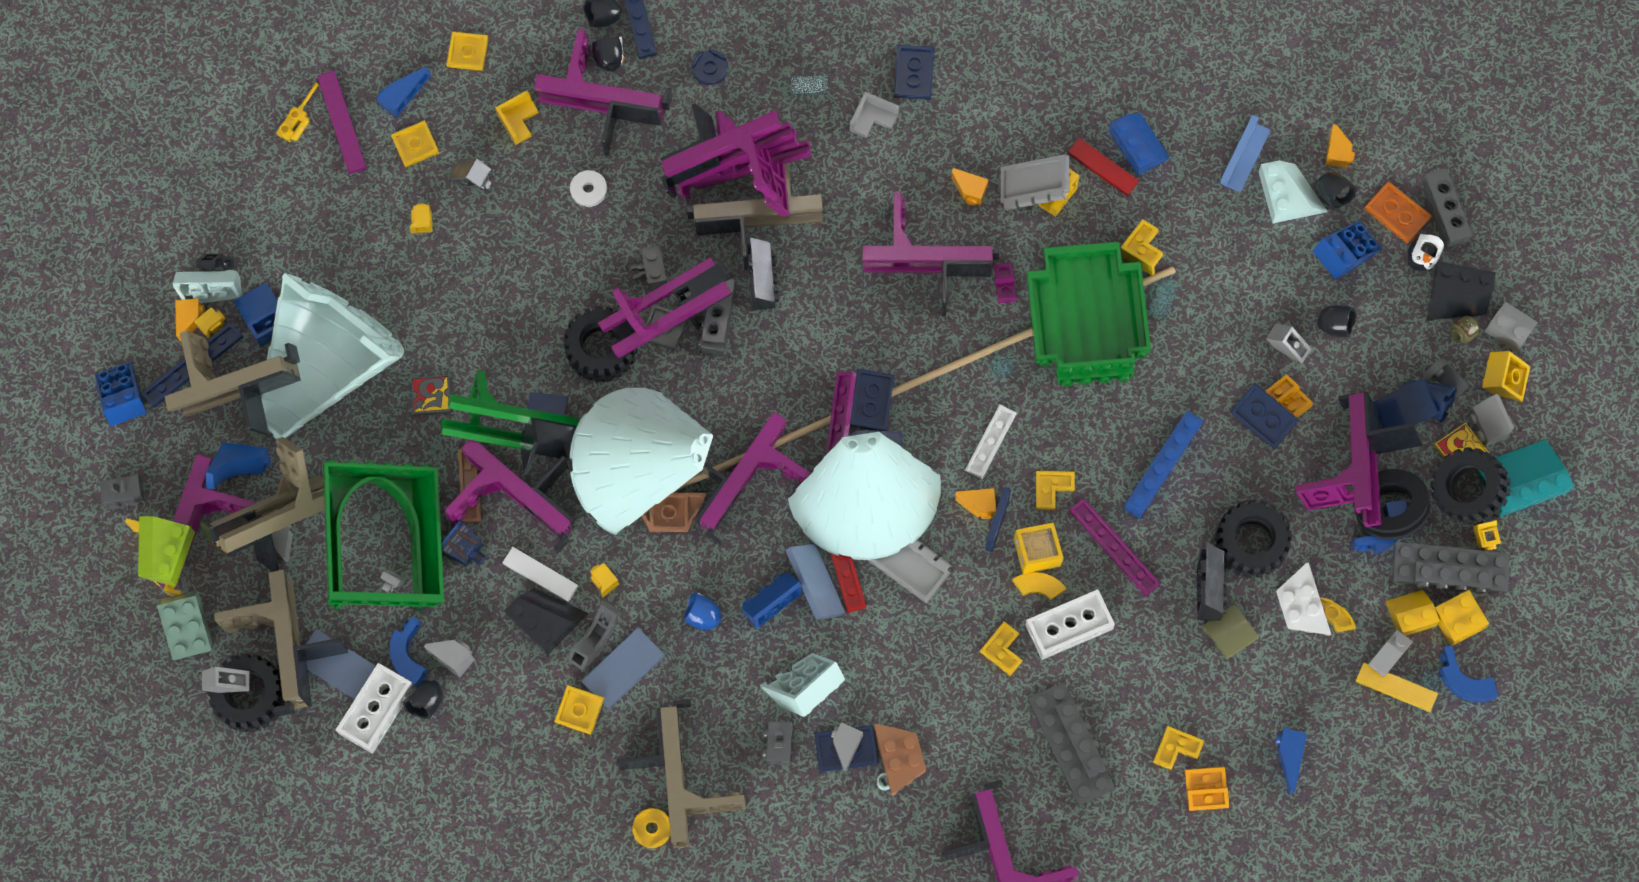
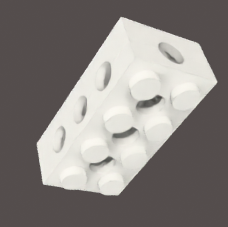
(1066, 637)
(368, 697)

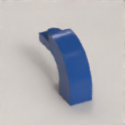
(1378, 545)
(400, 652)
(1462, 686)

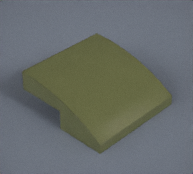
(1231, 633)

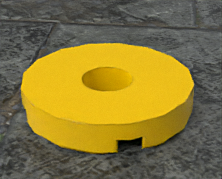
(640, 824)

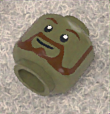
(1465, 329)

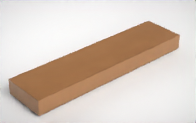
(467, 473)

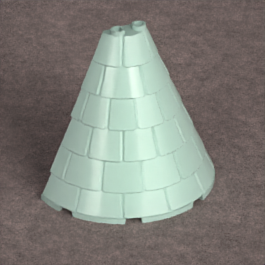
(335, 349)
(633, 455)
(866, 498)

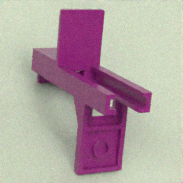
(779, 155)

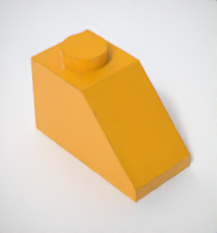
(1339, 149)
(970, 186)
(186, 313)
(978, 502)

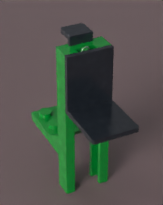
(544, 435)

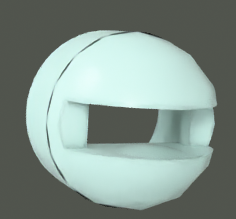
(880, 784)

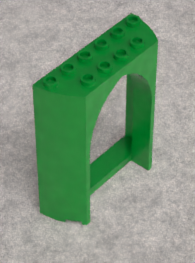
(418, 496)

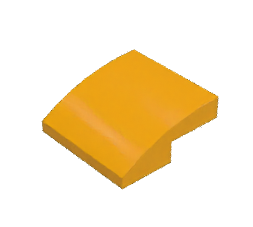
(1289, 395)
(1206, 788)

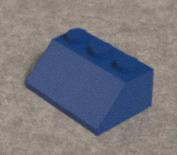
(1138, 142)
(771, 599)

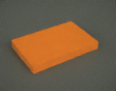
(1398, 212)

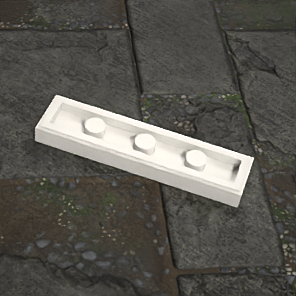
(990, 441)
(540, 574)

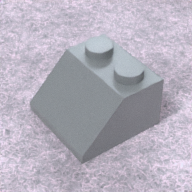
(1511, 326)
(1491, 421)
(451, 655)

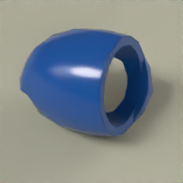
(702, 612)

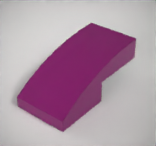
(1005, 282)

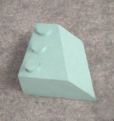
(1288, 192)
(208, 286)
(805, 685)

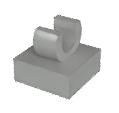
(392, 580)

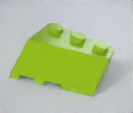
(162, 549)

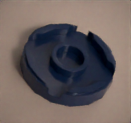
(707, 72)

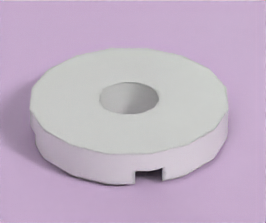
(588, 178)

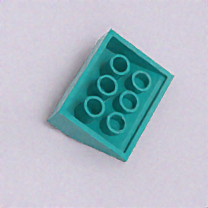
(1534, 476)

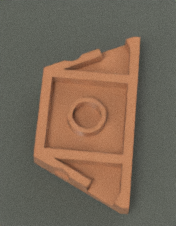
(674, 512)
(900, 756)

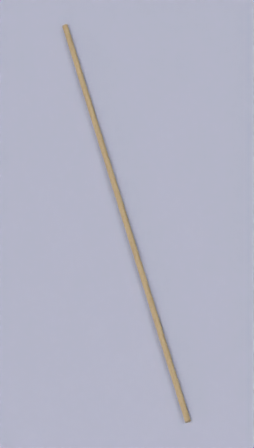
(908, 385)

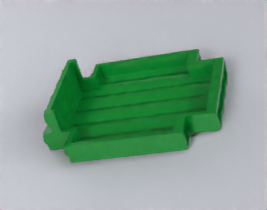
(1088, 313)

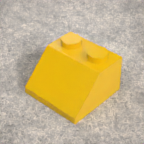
(1506, 375)
(1413, 613)

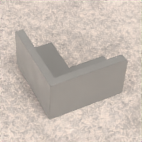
(871, 111)

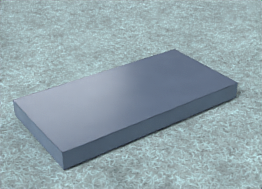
(815, 581)
(623, 668)
(344, 671)

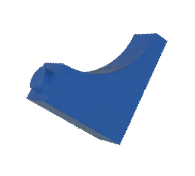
(236, 460)

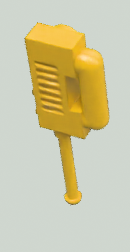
(293, 118)

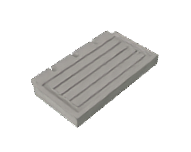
(1035, 182)
(915, 570)

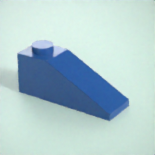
(400, 93)
(1290, 751)

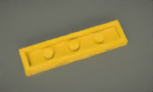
(1397, 688)

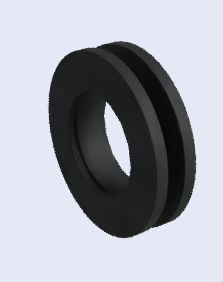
(1412, 519)

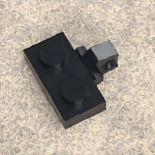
(211, 261)

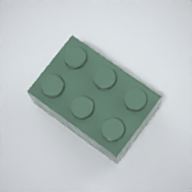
(185, 625)

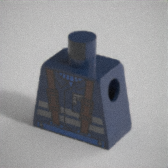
(462, 545)

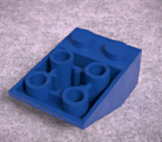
(1346, 249)
(259, 312)
(120, 394)

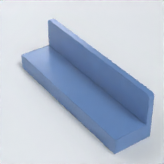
(1245, 155)

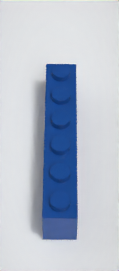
(1163, 464)

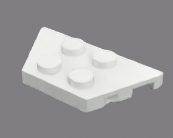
(1302, 603)

